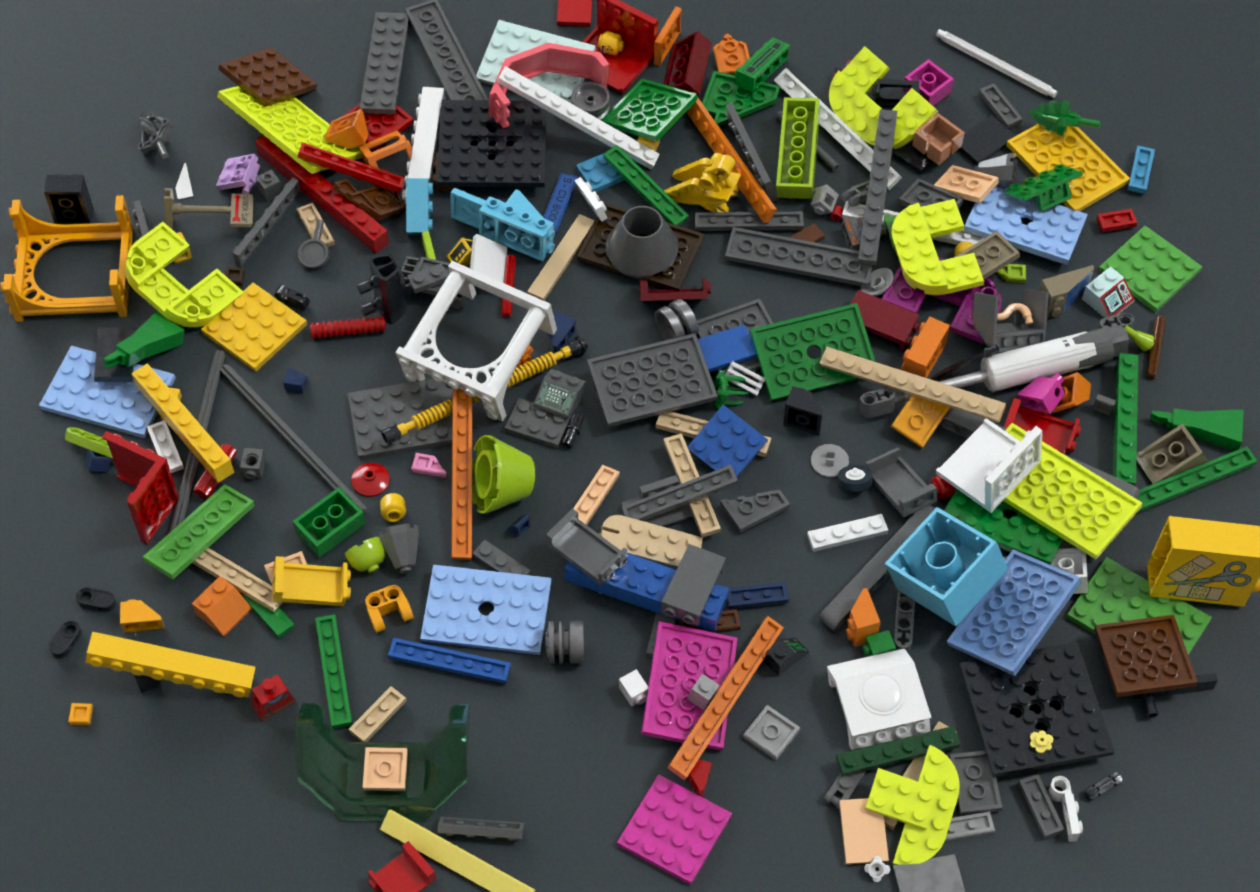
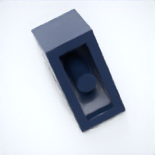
(565, 330)

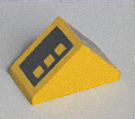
(461, 252)

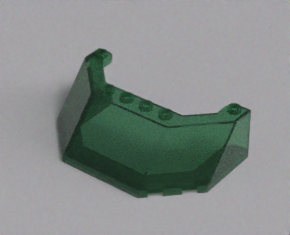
(336, 768)

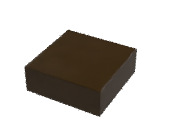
(236, 275)

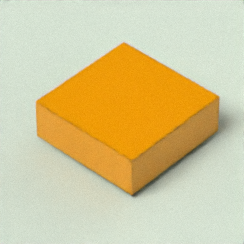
(80, 714)

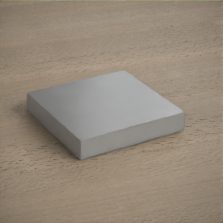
(771, 732)

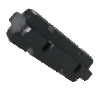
(1103, 785)

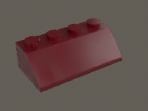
(688, 63)

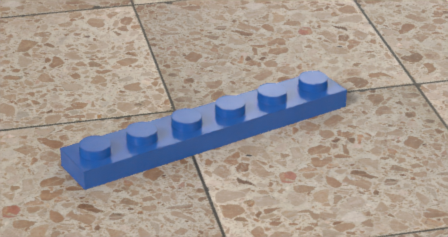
(449, 660)

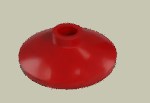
(370, 486)

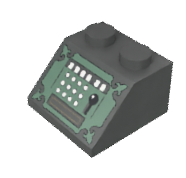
(560, 393)

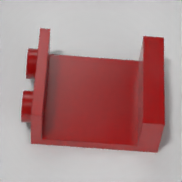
(404, 874)

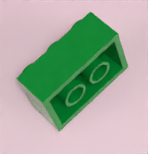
(329, 522)

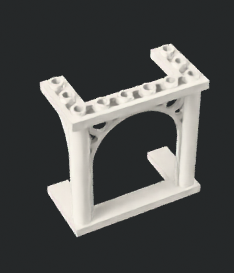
(492, 392)

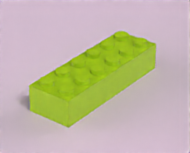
(798, 148)

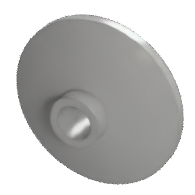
(879, 282)

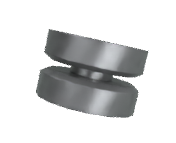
(592, 98)
(676, 320)

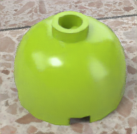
(366, 556)

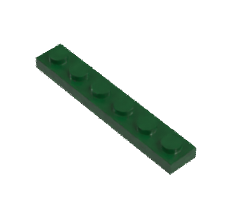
(896, 751)

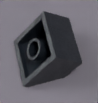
(803, 411)

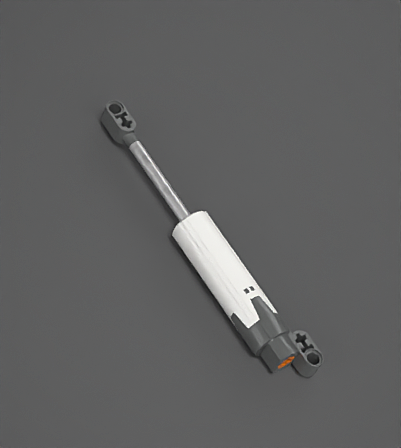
(1026, 363)

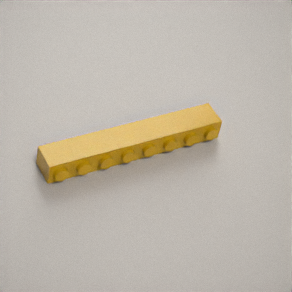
(183, 423)
(170, 664)

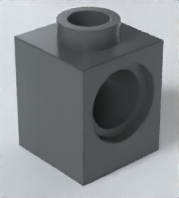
(269, 185)
(249, 457)

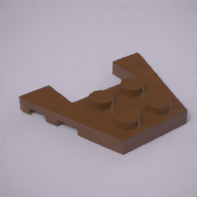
(375, 200)

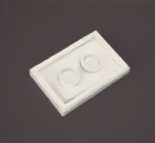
(488, 257)

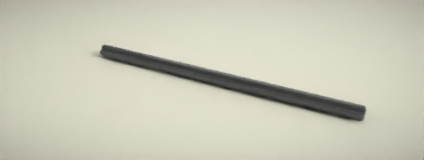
(203, 419)
(306, 453)

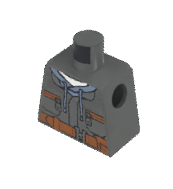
(852, 232)

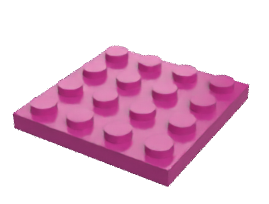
(674, 829)

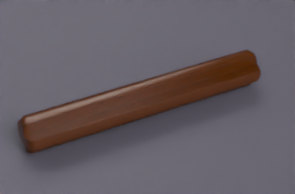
(1155, 351)

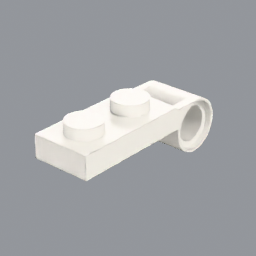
(1069, 806)

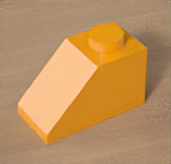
(139, 617)

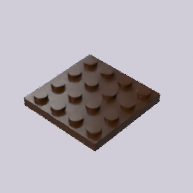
(267, 76)
(1145, 656)

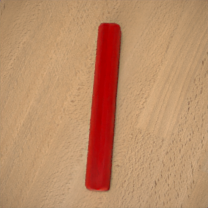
(508, 280)

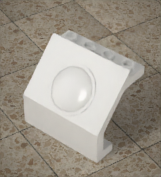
(880, 698)

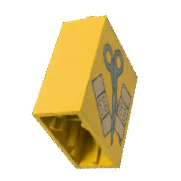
(1205, 562)

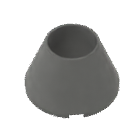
(642, 255)

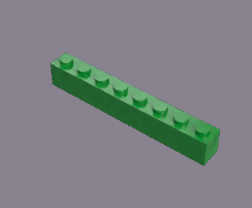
(1125, 418)

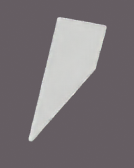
(183, 185)

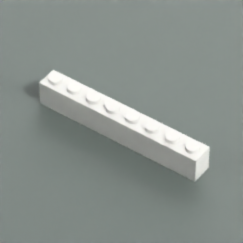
(426, 135)

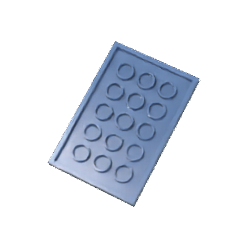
(1014, 613)

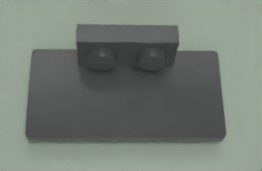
(673, 516)

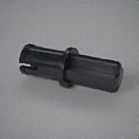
(572, 430)

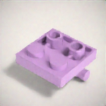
(239, 172)

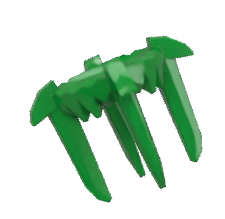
(723, 389)

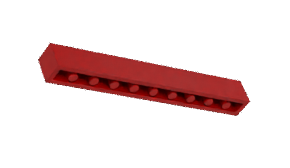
(323, 194)

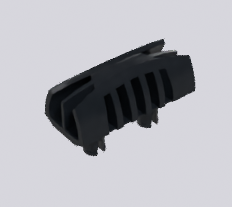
(388, 289)

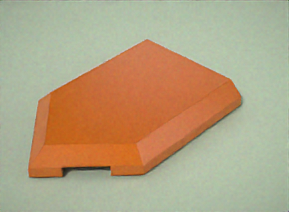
(730, 54)

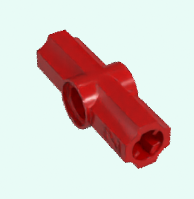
(207, 483)

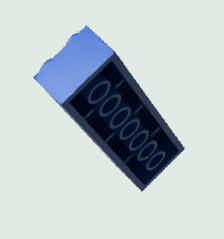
(645, 586)

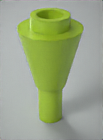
(1142, 340)

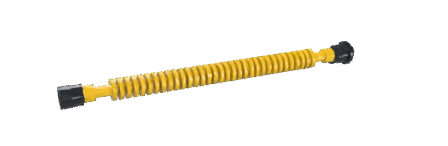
(519, 374)

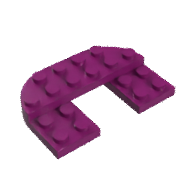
(905, 296)

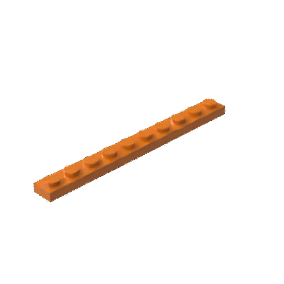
(720, 144)
(461, 475)
(725, 698)

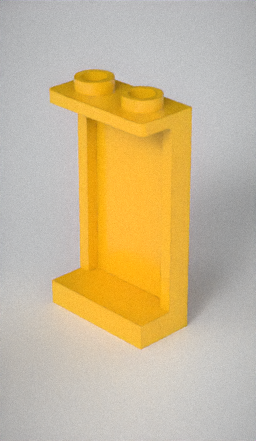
(310, 583)

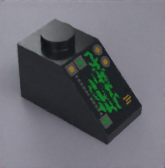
(785, 655)

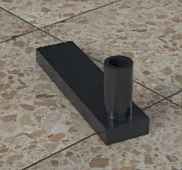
(1205, 682)

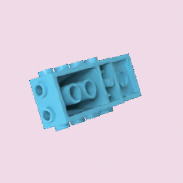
(509, 223)

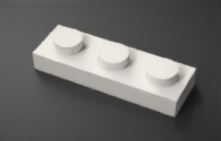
(592, 198)
(165, 445)

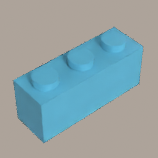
(418, 205)

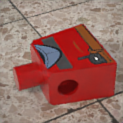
(271, 697)

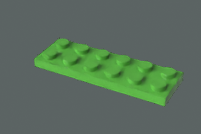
(198, 531)

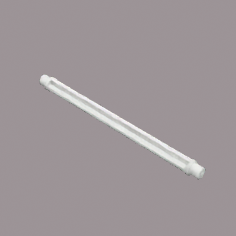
(996, 63)

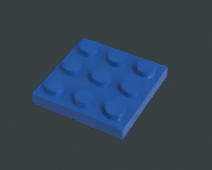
(727, 442)

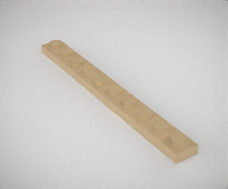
(913, 384)

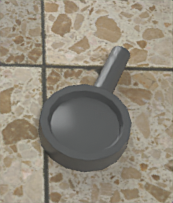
(314, 252)

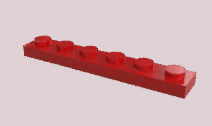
(350, 167)

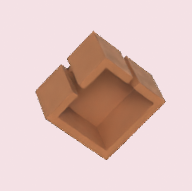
(938, 138)

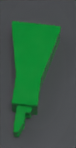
(153, 337)
(1215, 427)

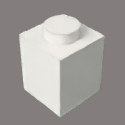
(633, 688)

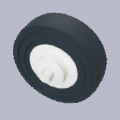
(855, 478)

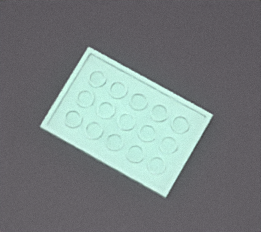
(514, 39)

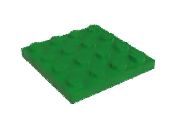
(649, 109)

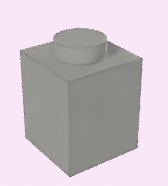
(703, 691)

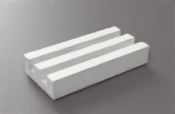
(758, 385)

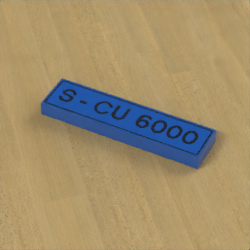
(560, 200)

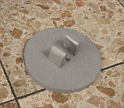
(829, 460)

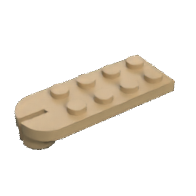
(648, 540)

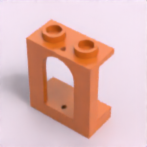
(371, 158)

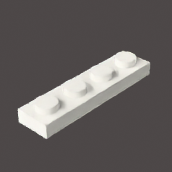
(847, 532)

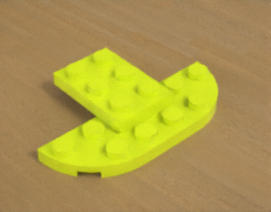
(922, 805)

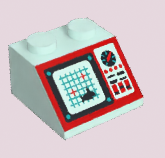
(1108, 293)

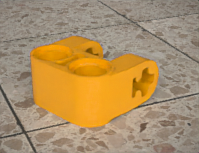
(387, 606)

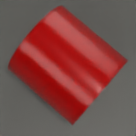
(836, 214)

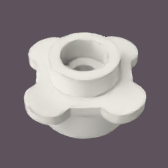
(883, 869)

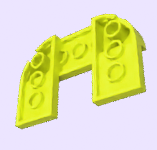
(861, 114)
(917, 254)
(164, 292)

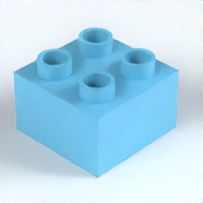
(946, 566)

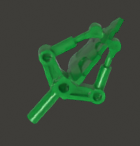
(1057, 117)

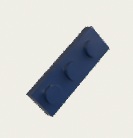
(757, 595)

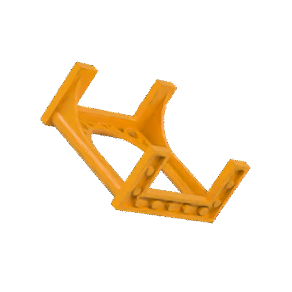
(35, 231)

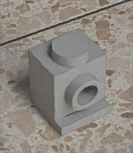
(824, 200)

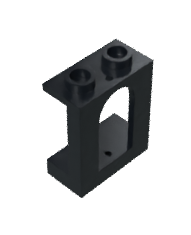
(883, 101)

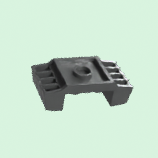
(414, 265)

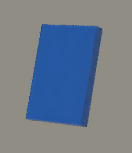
(726, 347)

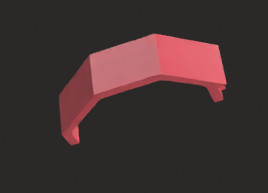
(545, 59)

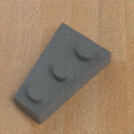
(754, 509)

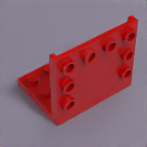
(637, 32)
(154, 482)

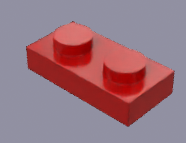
(1116, 220)

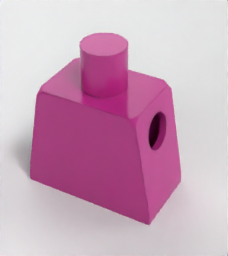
(1042, 394)

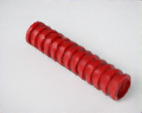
(347, 327)

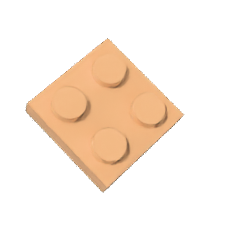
(385, 769)

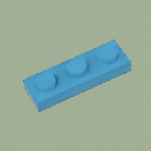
(1141, 169)

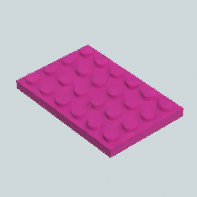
(677, 664)

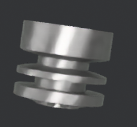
(565, 642)

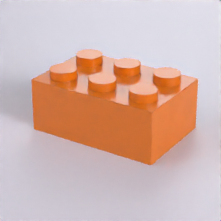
(926, 348)

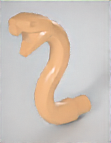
(1023, 309)

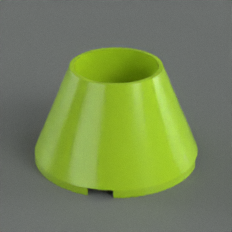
(500, 475)

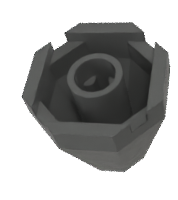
(1002, 167)
(401, 546)

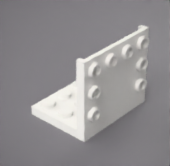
(992, 464)

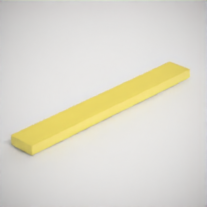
(451, 855)

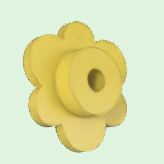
(1041, 746)

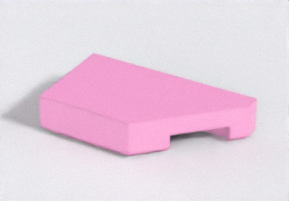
(427, 465)

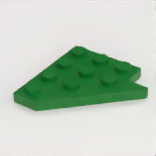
(724, 91)

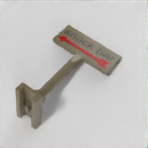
(240, 209)

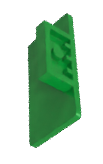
(1048, 187)

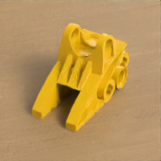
(706, 183)

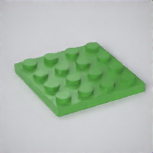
(1152, 268)

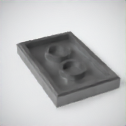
(933, 875)

